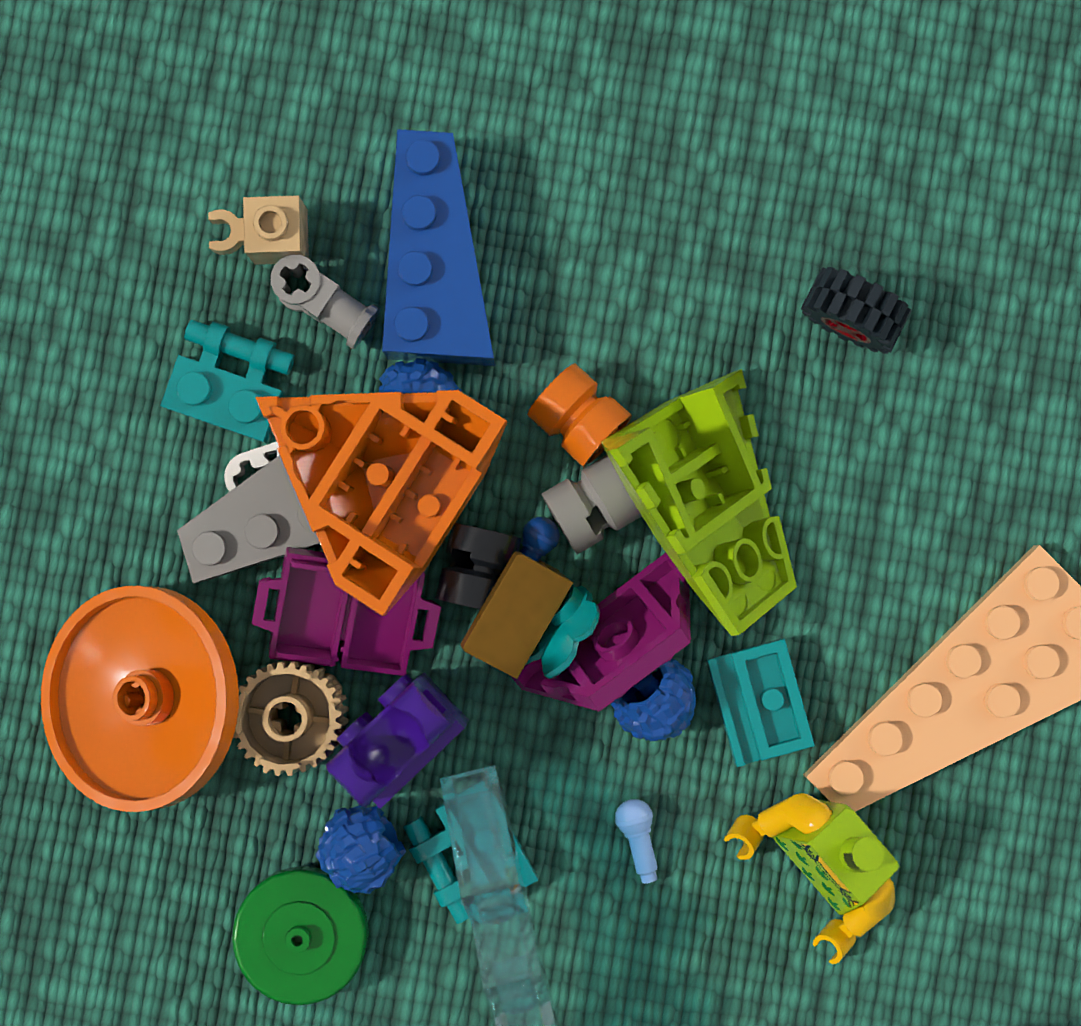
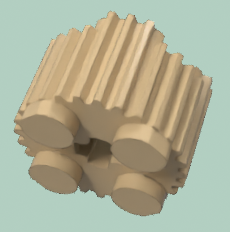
(266, 736)

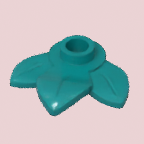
(570, 625)

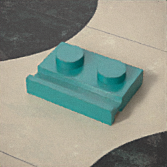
(760, 702)

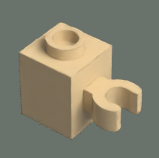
(269, 229)

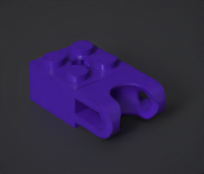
(398, 743)

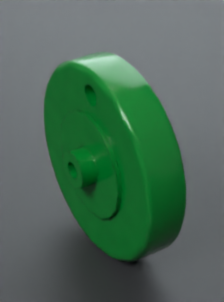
(300, 936)

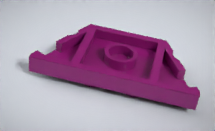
(635, 634)

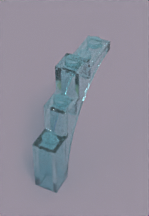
(496, 899)

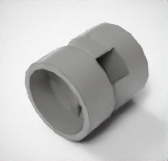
(591, 505)

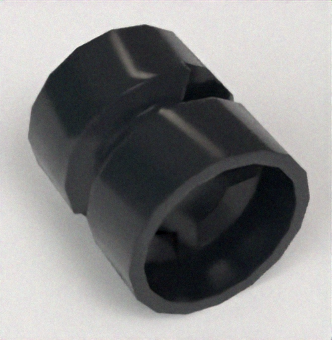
(476, 564)

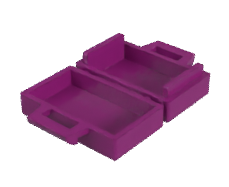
(317, 614)

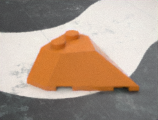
(382, 478)

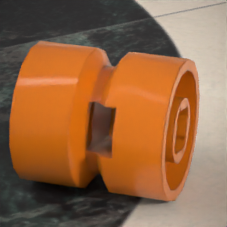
(575, 411)

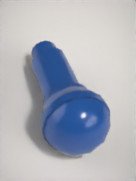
(539, 537)

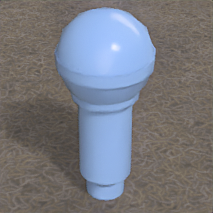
(635, 821)

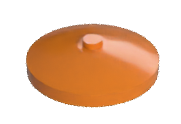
(139, 698)

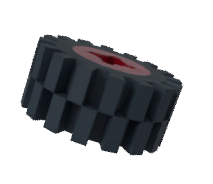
(856, 310)

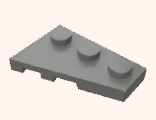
(247, 526)

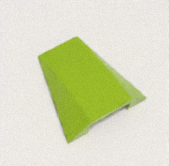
(706, 501)

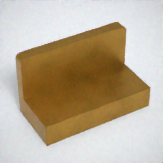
(516, 614)

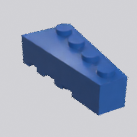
(432, 272)

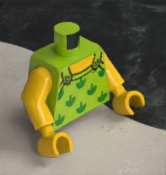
(836, 857)

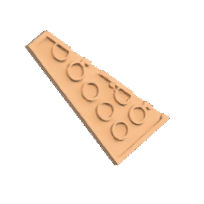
(980, 682)

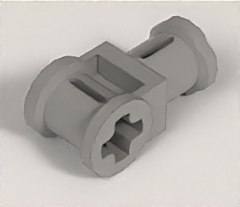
(323, 299)

